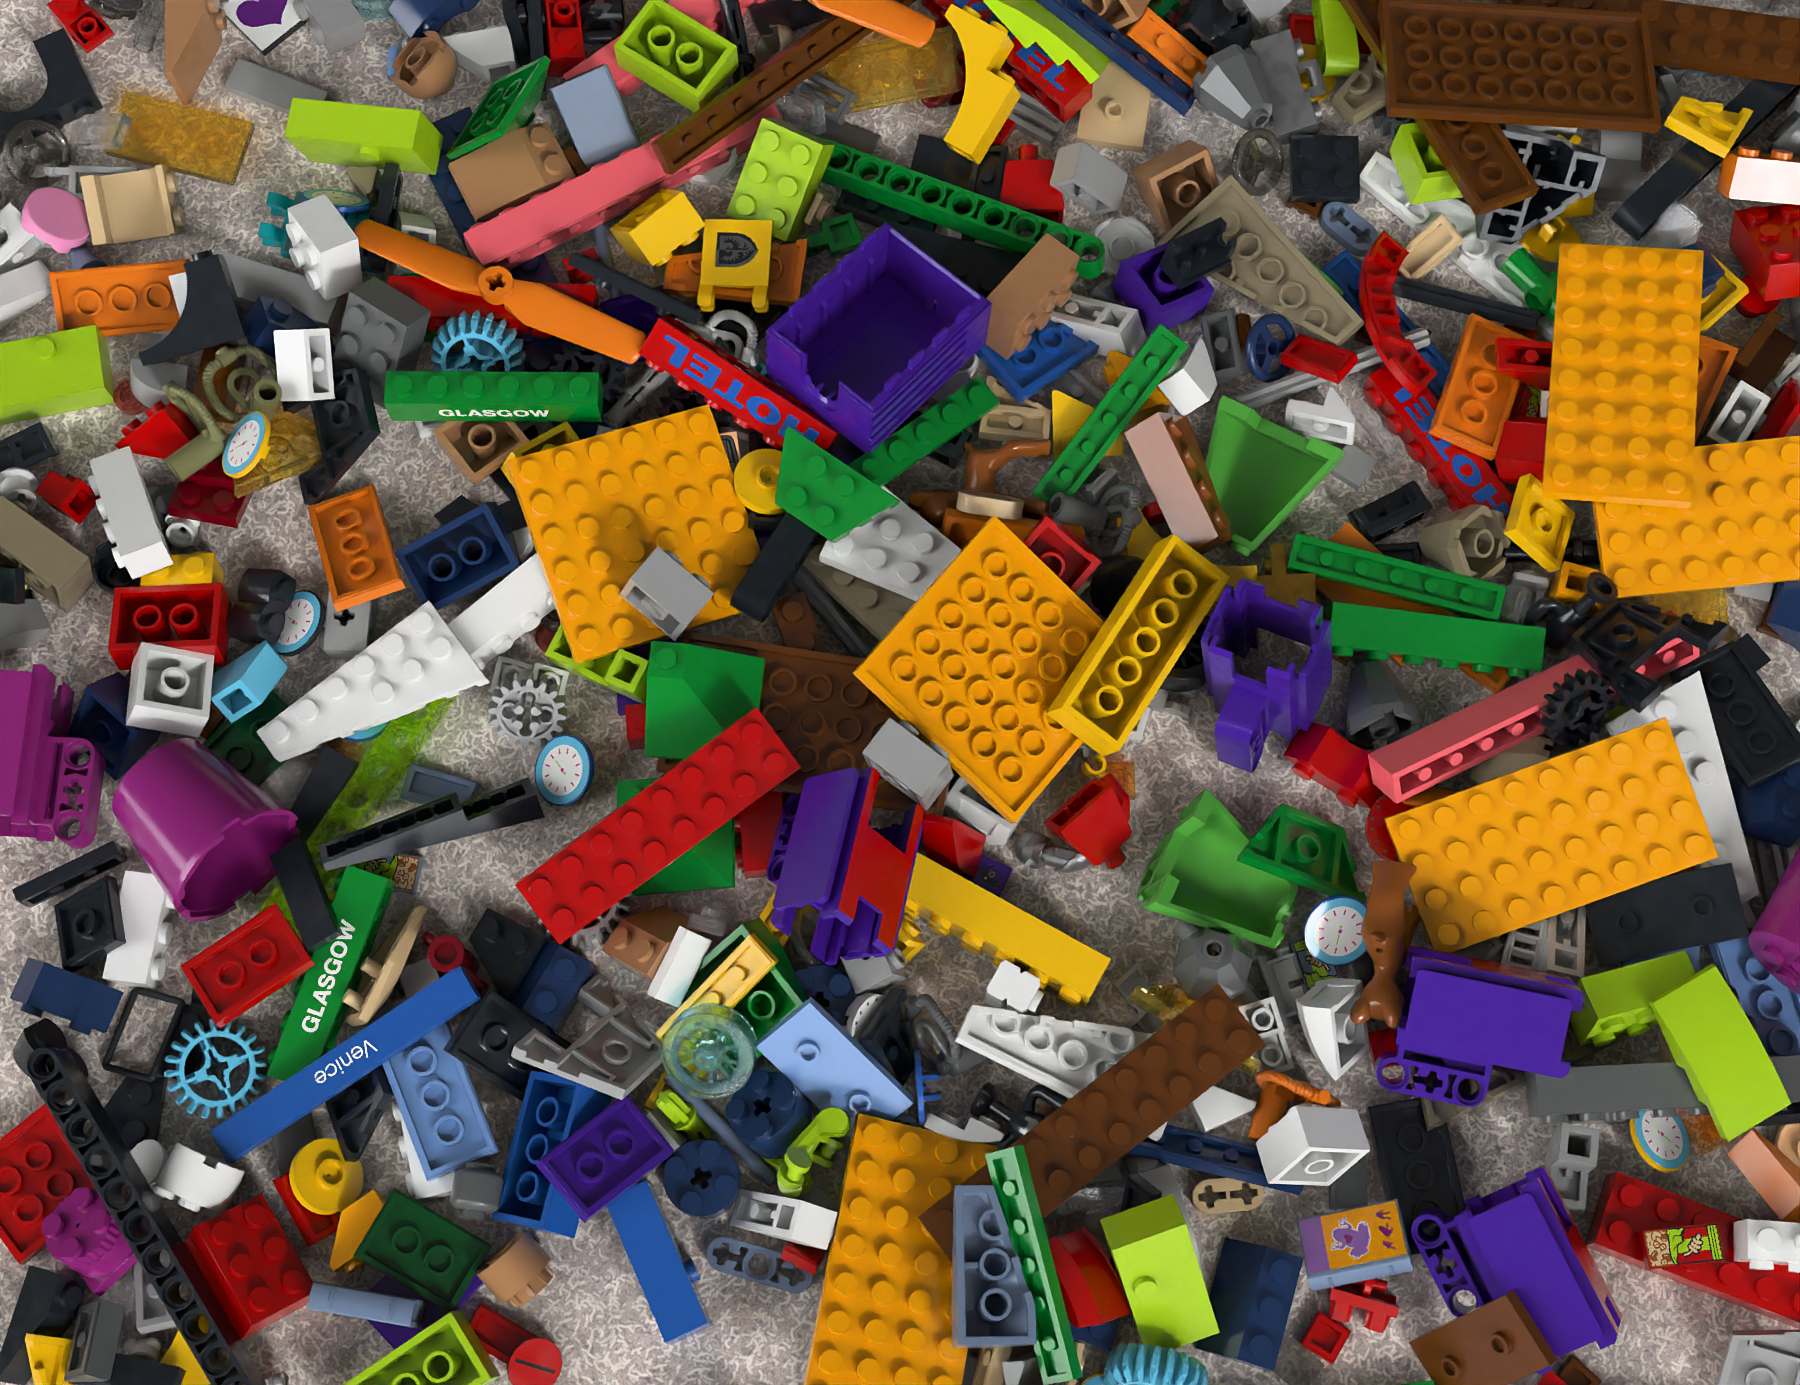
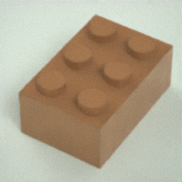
(1030, 294)

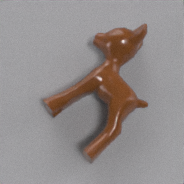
(980, 476)
(1387, 935)

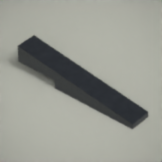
(434, 824)

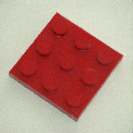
(34, 1178)

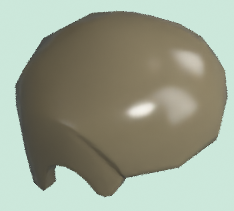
(772, 44)

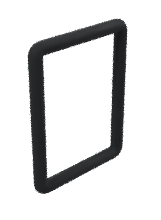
(165, 1044)

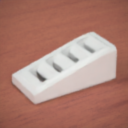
(1537, 942)

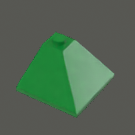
(504, 107)
(696, 695)
(702, 867)
(772, 996)

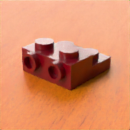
(209, 497)

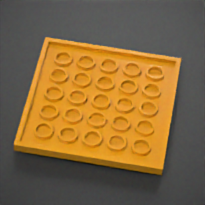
(608, 505)
(985, 663)

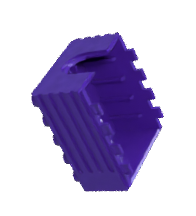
(876, 337)

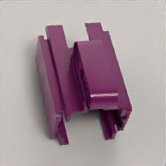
(42, 762)

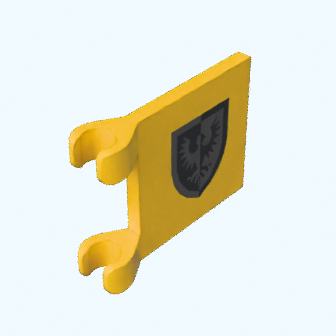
(736, 257)

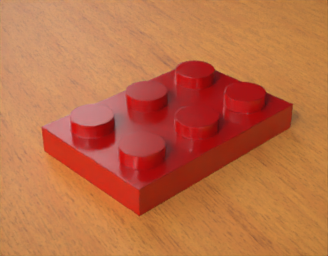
(247, 965)

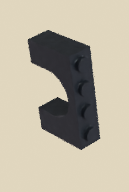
(67, 92)

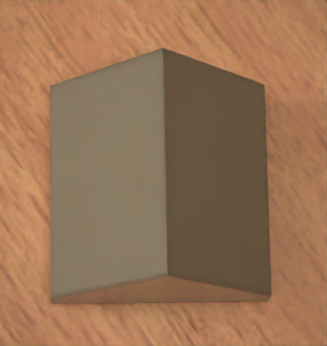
(364, 181)

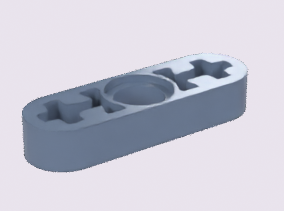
(729, 1266)

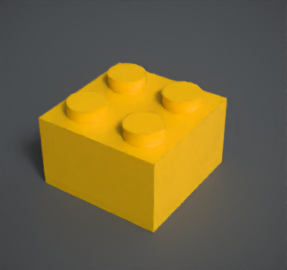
(658, 227)

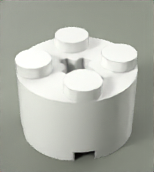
(198, 1180)

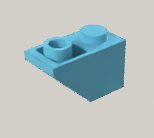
(247, 681)

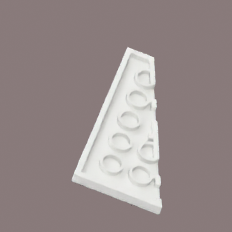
(893, 551)
(386, 680)
(1697, 742)
(1049, 1050)

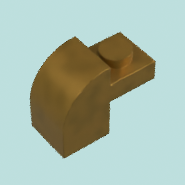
(1284, 586)

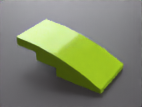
(1034, 23)
(1719, 1052)

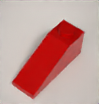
(1525, 360)

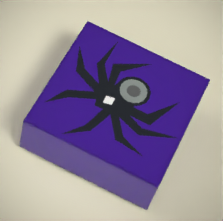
(991, 875)

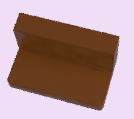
(1763, 354)

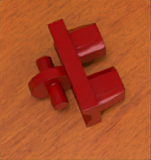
(1378, 1304)

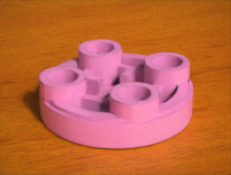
(56, 218)

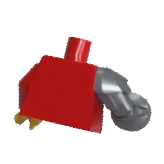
(1089, 824)

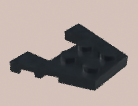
(343, 429)
(1628, 635)

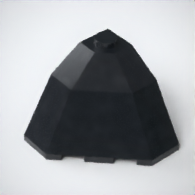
(1561, 172)

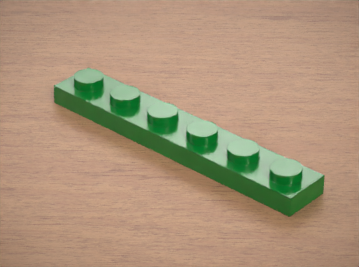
(1111, 415)
(927, 432)
(1397, 578)
(1021, 1210)

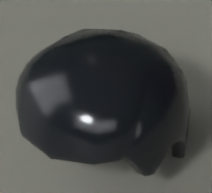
(107, 572)

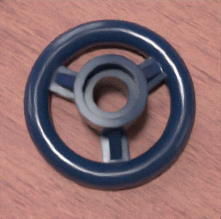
(1264, 348)

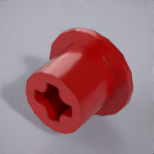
(1752, 304)

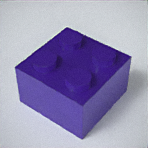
(1158, 300)

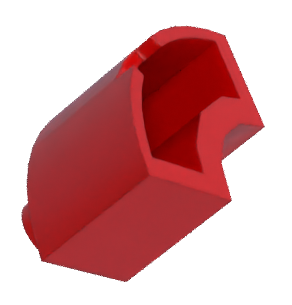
(1333, 764)

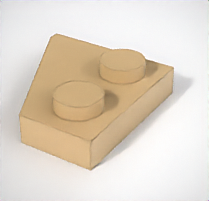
(1012, 419)

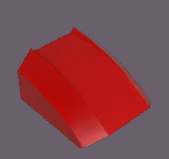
(1521, 448)
(1062, 551)
(1087, 1280)

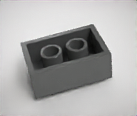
(380, 334)

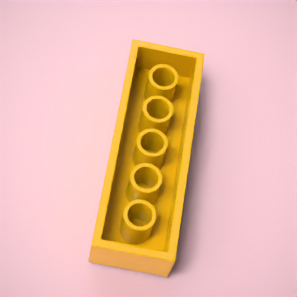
(1138, 645)
(1003, 932)

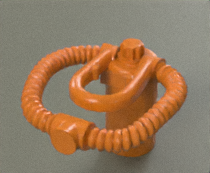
(1274, 1098)

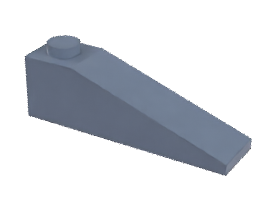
(988, 1286)

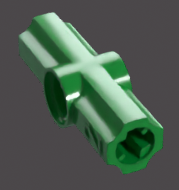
(1533, 280)

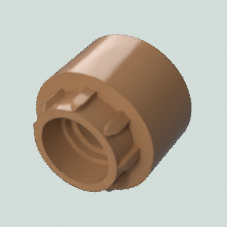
(517, 1270)

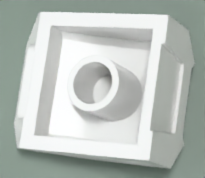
(974, 811)
(1328, 1025)

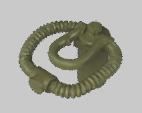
(266, 392)
(202, 448)

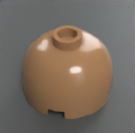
(425, 67)

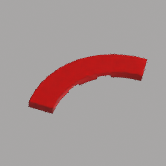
(1382, 317)

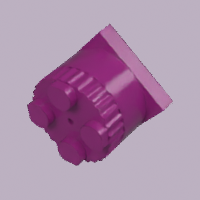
(88, 1239)

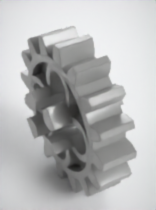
(512, 721)

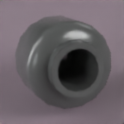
(476, 1190)

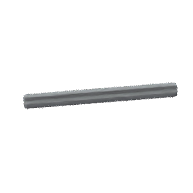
(1303, 381)

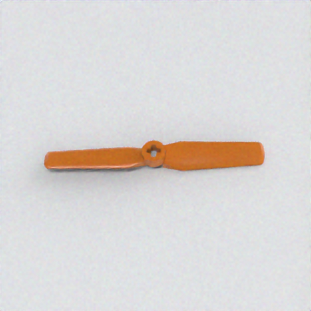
(884, 17)
(527, 301)

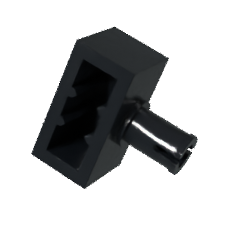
(1213, 26)

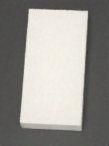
(679, 967)

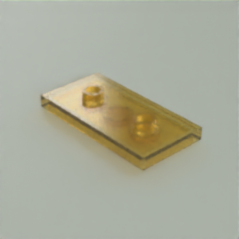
(895, 72)
(184, 138)

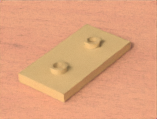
(1117, 110)

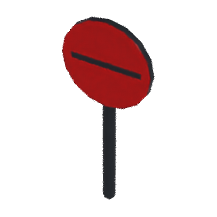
(534, 1362)

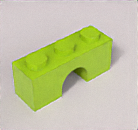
(617, 672)

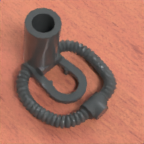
(1095, 520)
(953, 1056)

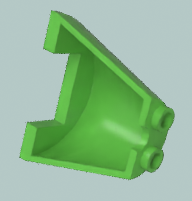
(1262, 471)
(1202, 883)

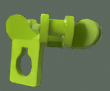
(792, 1172)

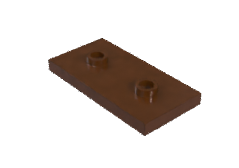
(1485, 1346)

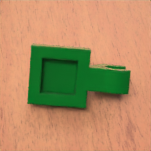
(837, 235)

